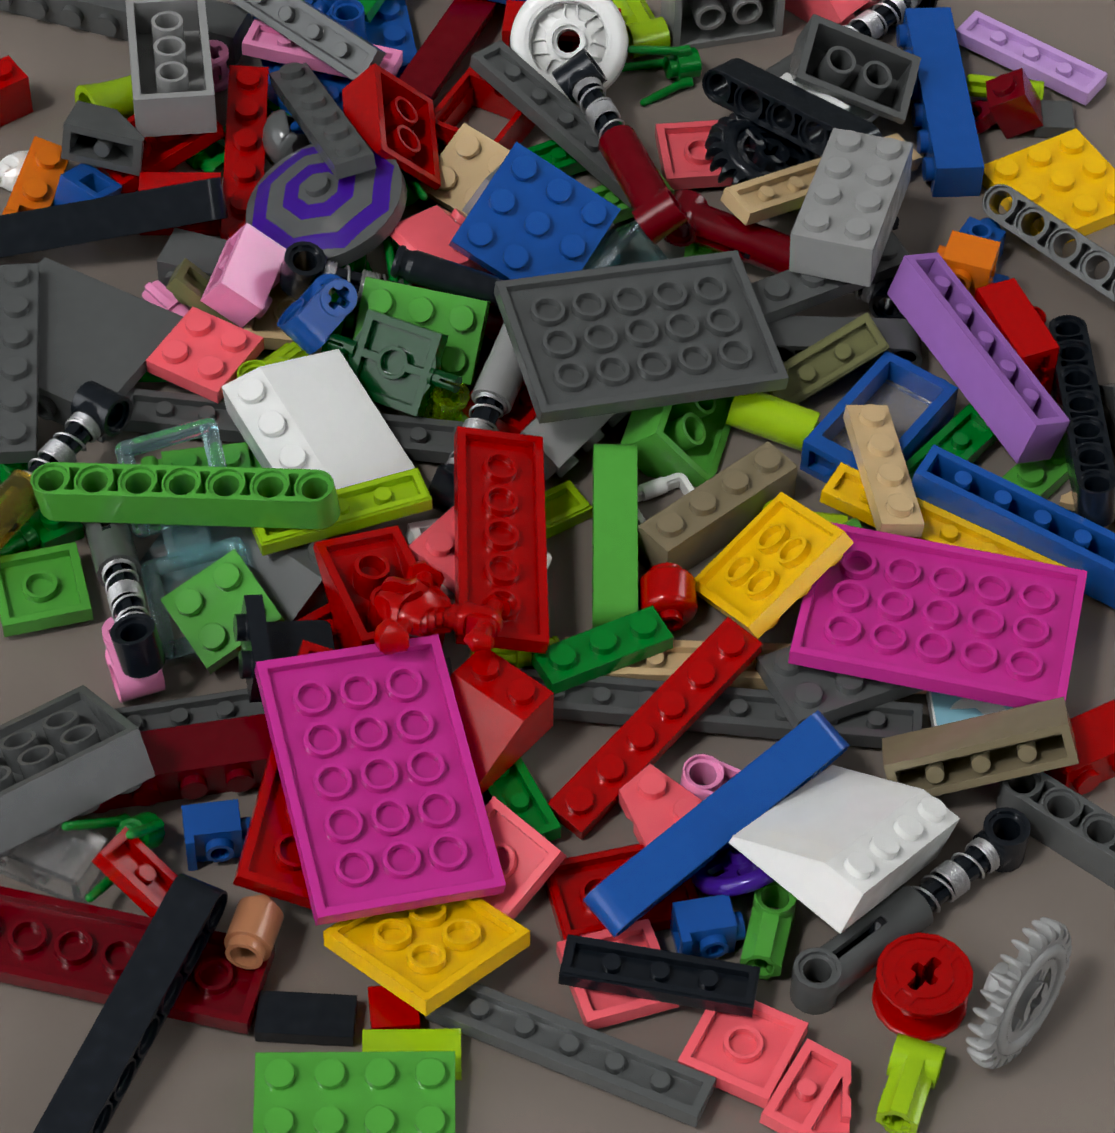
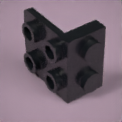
(271, 640)

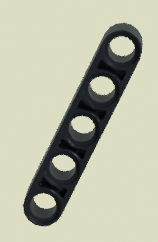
(779, 105)

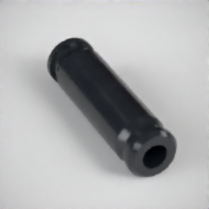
(443, 275)

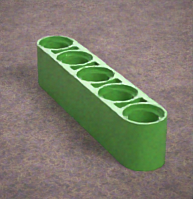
(614, 532)

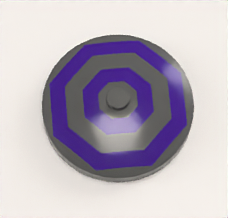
(343, 216)

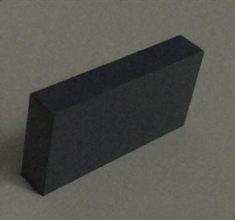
(306, 1018)

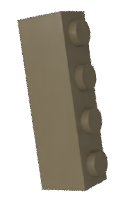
(716, 509)
(983, 749)

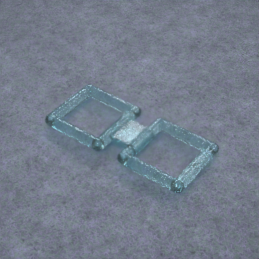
(184, 544)

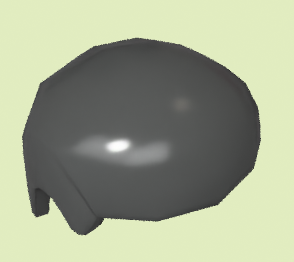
(278, 137)

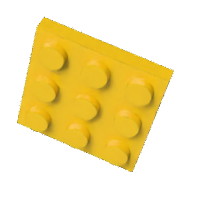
(1062, 177)
(771, 564)
(429, 950)

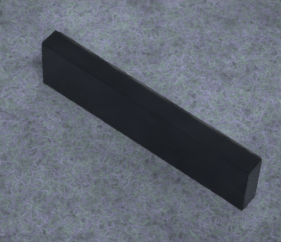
(659, 975)

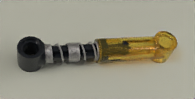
(94, 413)

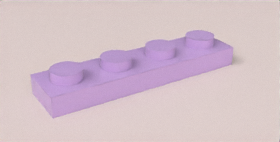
(1039, 60)

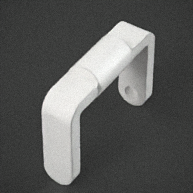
(661, 486)

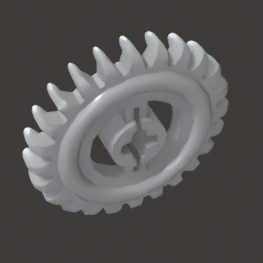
(1020, 994)

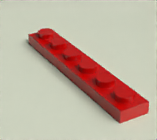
(243, 141)
(655, 726)

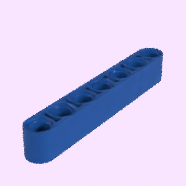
(710, 825)

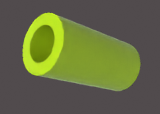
(773, 418)

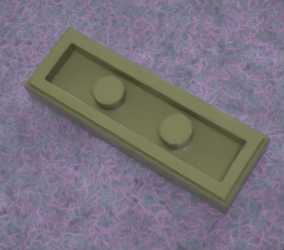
(832, 359)

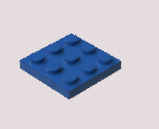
(533, 220)

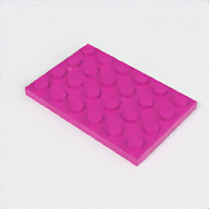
(943, 619)
(378, 780)

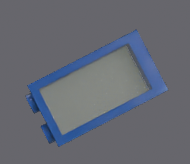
(917, 404)

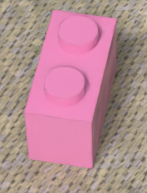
(245, 276)

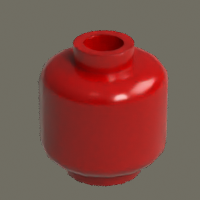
(671, 594)

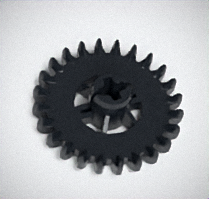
(765, 151)

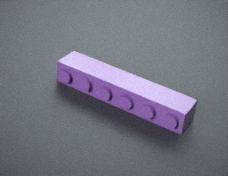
(978, 358)

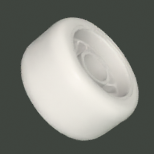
(595, 21)

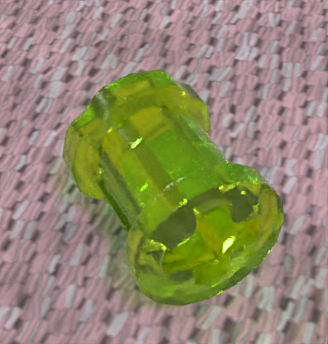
(447, 404)

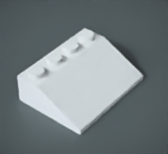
(314, 417)
(847, 841)

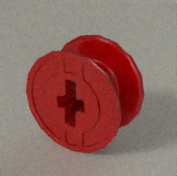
(931, 1009)

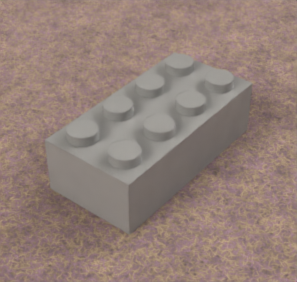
(171, 67)
(851, 207)

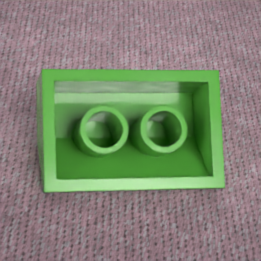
(680, 438)

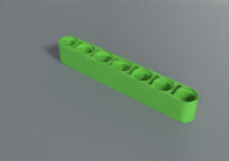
(186, 495)

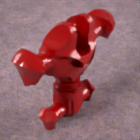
(422, 609)

